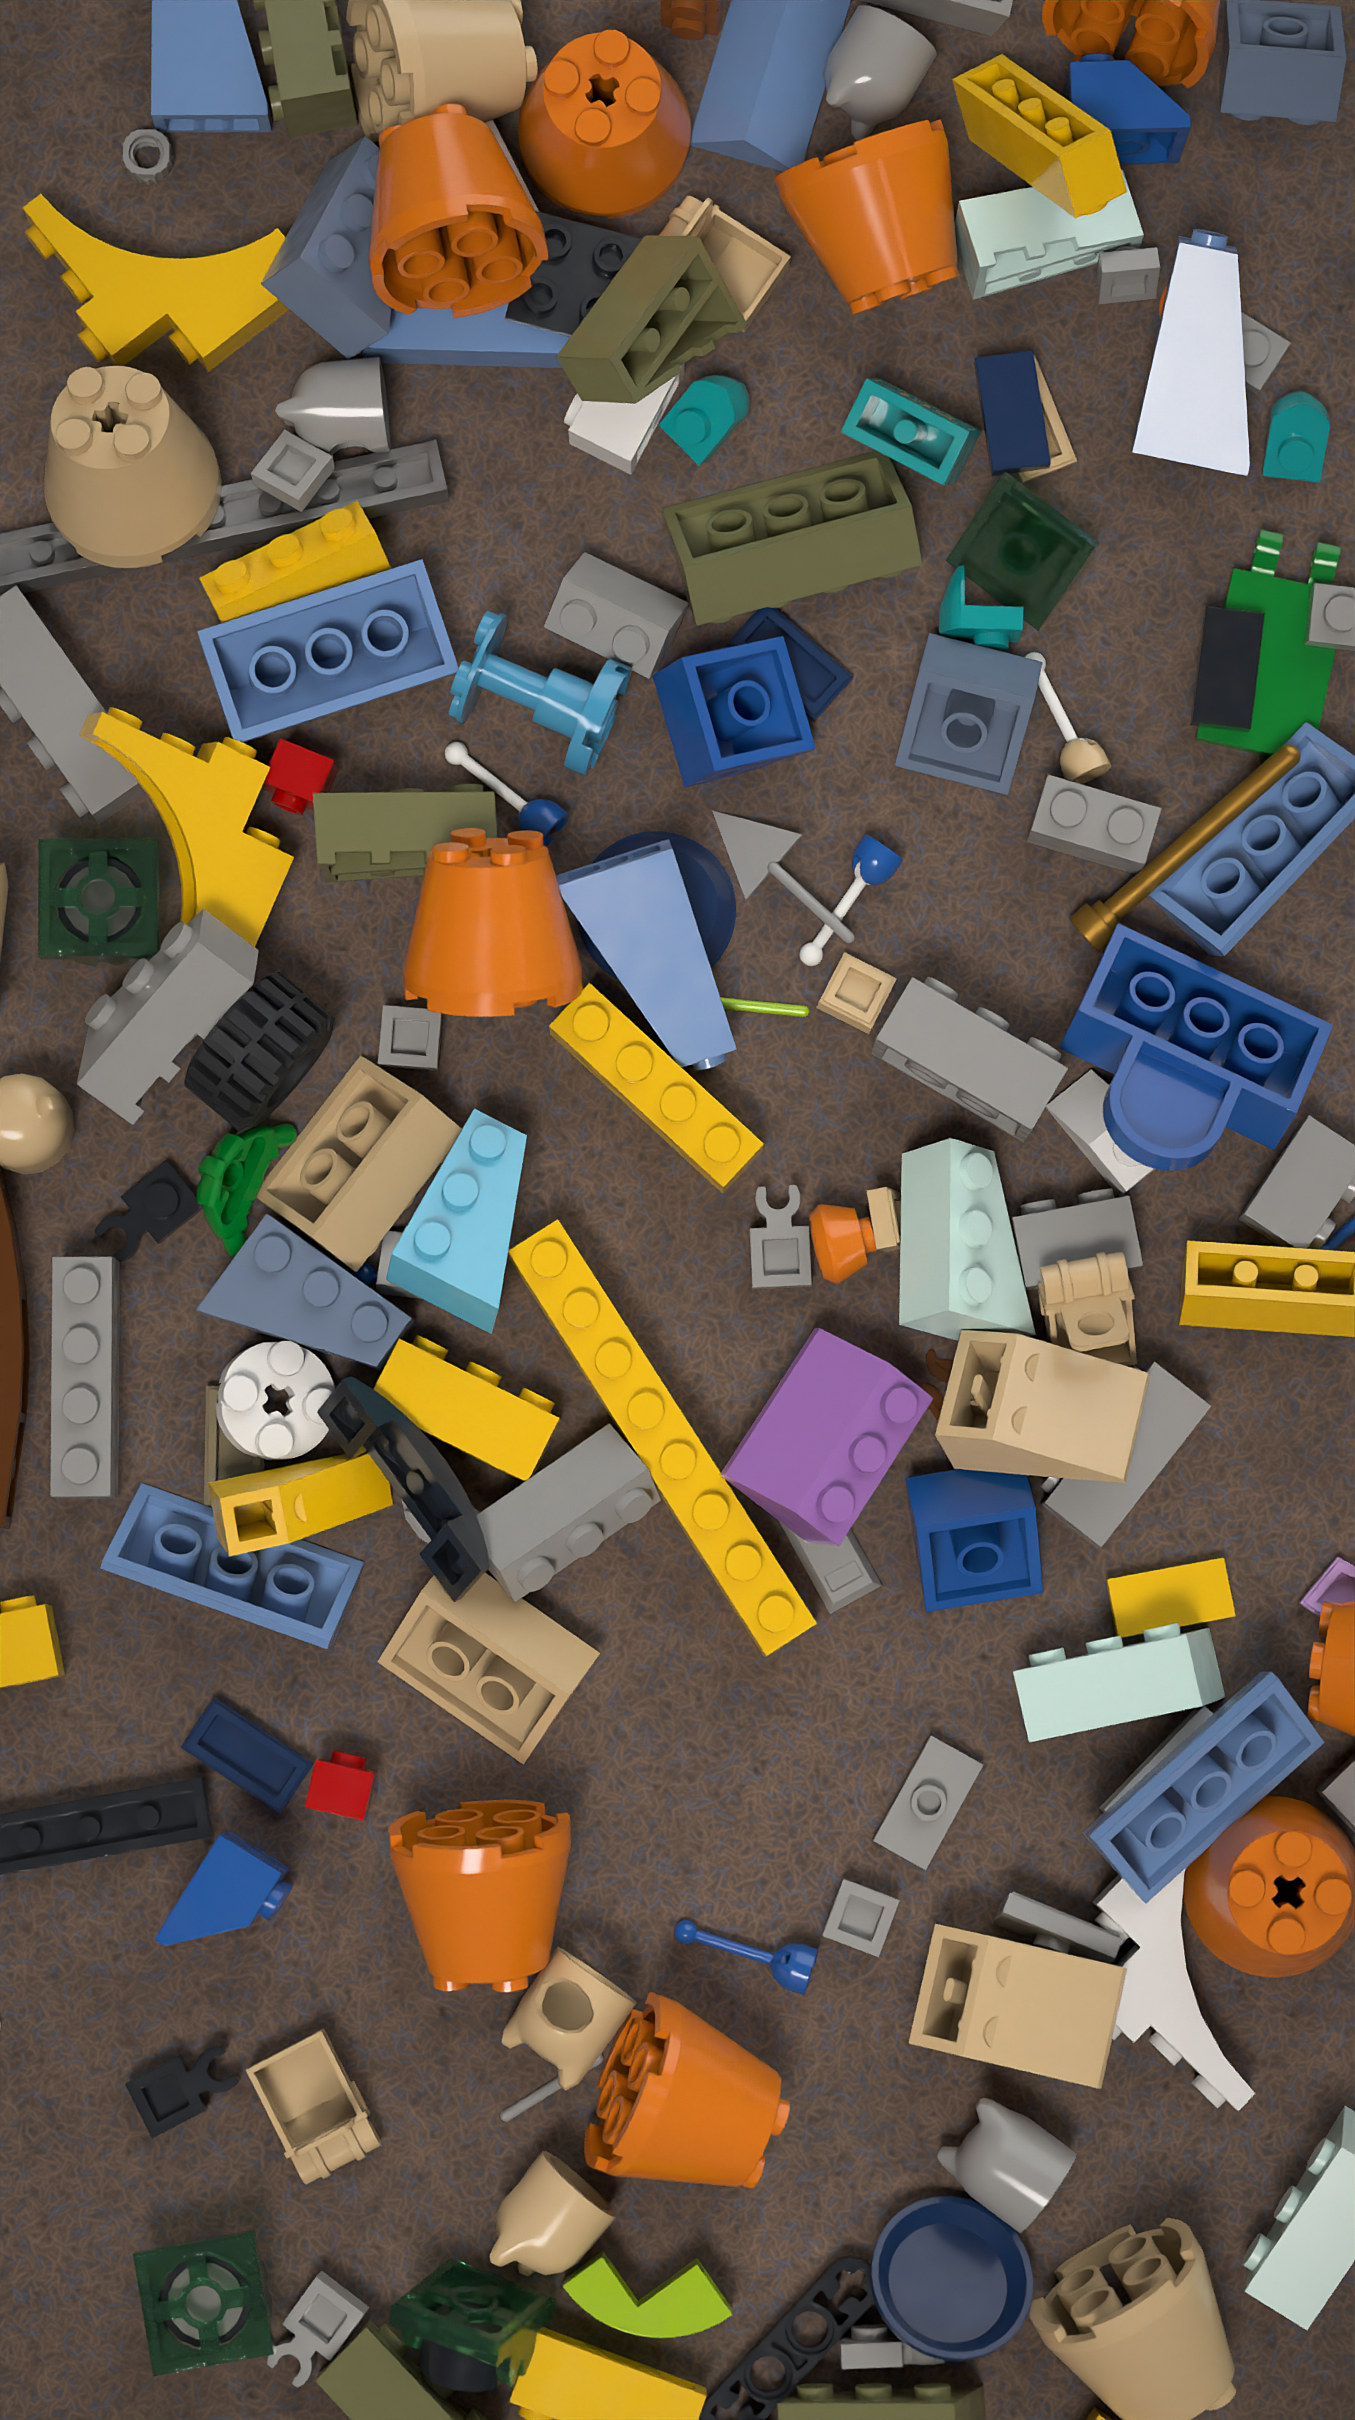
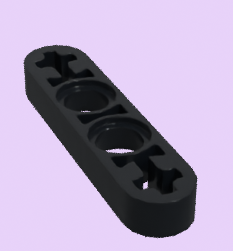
(781, 2343)

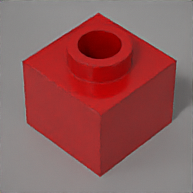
(296, 775)
(341, 1786)

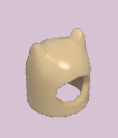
(33, 1124)
(568, 2016)
(549, 2219)

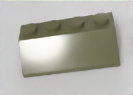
(792, 537)

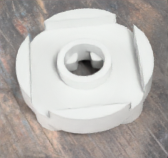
(243, 1394)

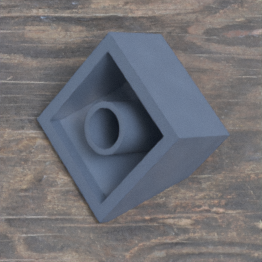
(1282, 61)
(968, 713)

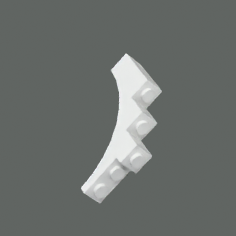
(1156, 1978)

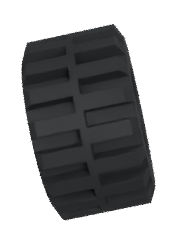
(259, 1051)

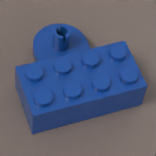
(1189, 1053)

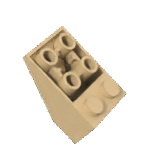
(1039, 1409)
(1018, 2006)

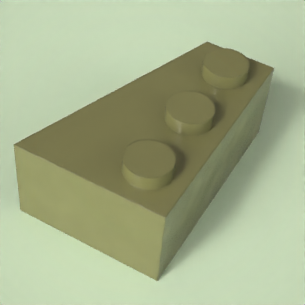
(380, 2382)

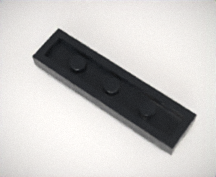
(104, 1825)

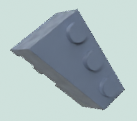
(324, 258)
(303, 1297)

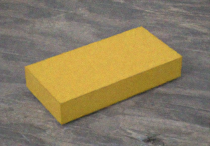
(1170, 1596)

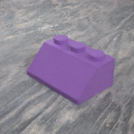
(826, 1438)

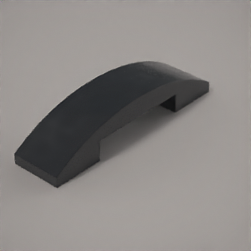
(419, 1474)

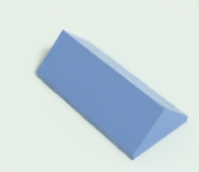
(768, 80)
(328, 652)
(1264, 849)
(283, 1587)
(1204, 1786)

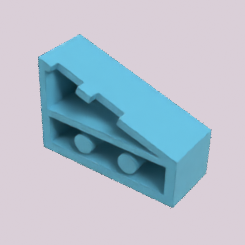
(463, 1225)

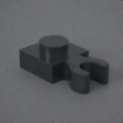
(157, 1206)
(173, 2092)

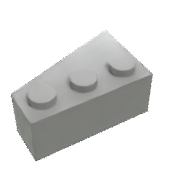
(161, 1010)

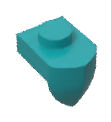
(707, 415)
(1296, 438)
(985, 625)

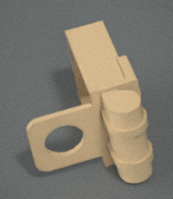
(743, 259)
(1090, 1307)
(314, 2107)

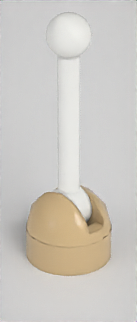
(1081, 757)

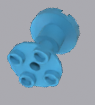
(560, 702)

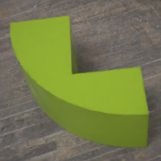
(675, 2308)

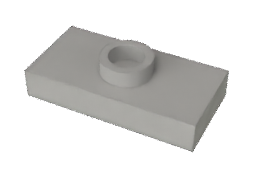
(927, 1802)
(1056, 1929)

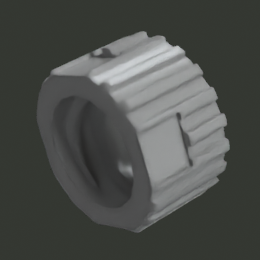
(143, 138)

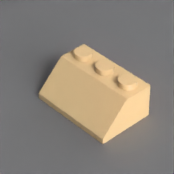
(359, 1163)
(489, 1662)

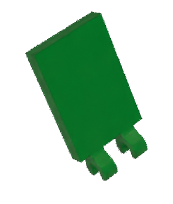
(1290, 674)

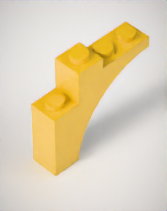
(138, 298)
(204, 811)

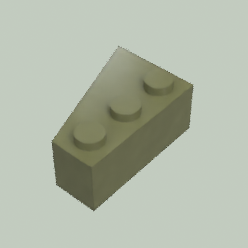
(309, 65)
(650, 321)
(393, 830)
(882, 2402)

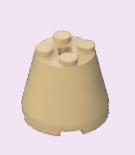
(434, 55)
(127, 469)
(1161, 2351)

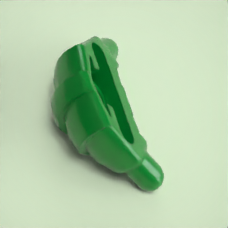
(234, 1178)

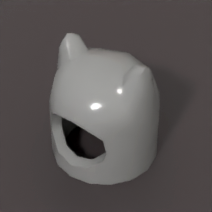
(875, 68)
(340, 406)
(1008, 2164)

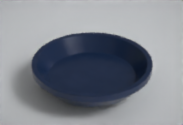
(705, 884)
(951, 2278)

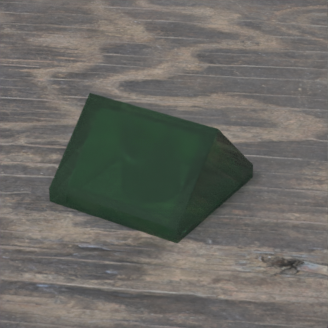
(1023, 551)

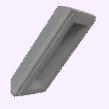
(837, 1572)

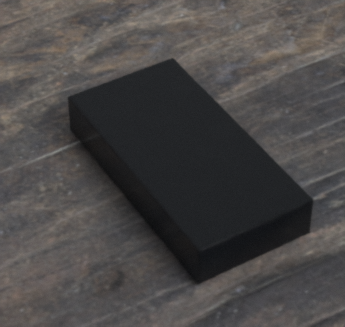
(1227, 669)

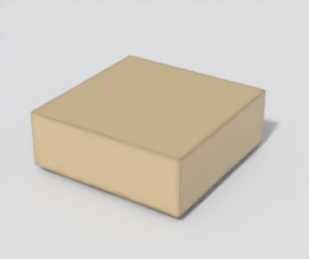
(856, 993)
(885, 1218)

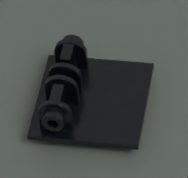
(574, 276)

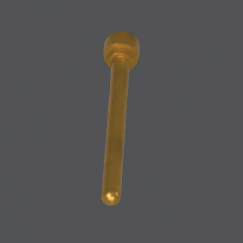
(1101, 919)

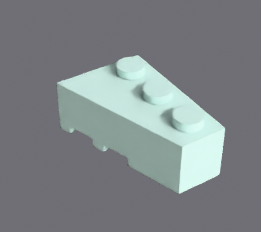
(1027, 237)
(958, 1245)
(1118, 1682)
(1313, 2232)

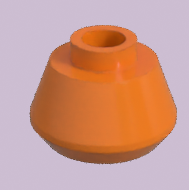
(840, 1241)

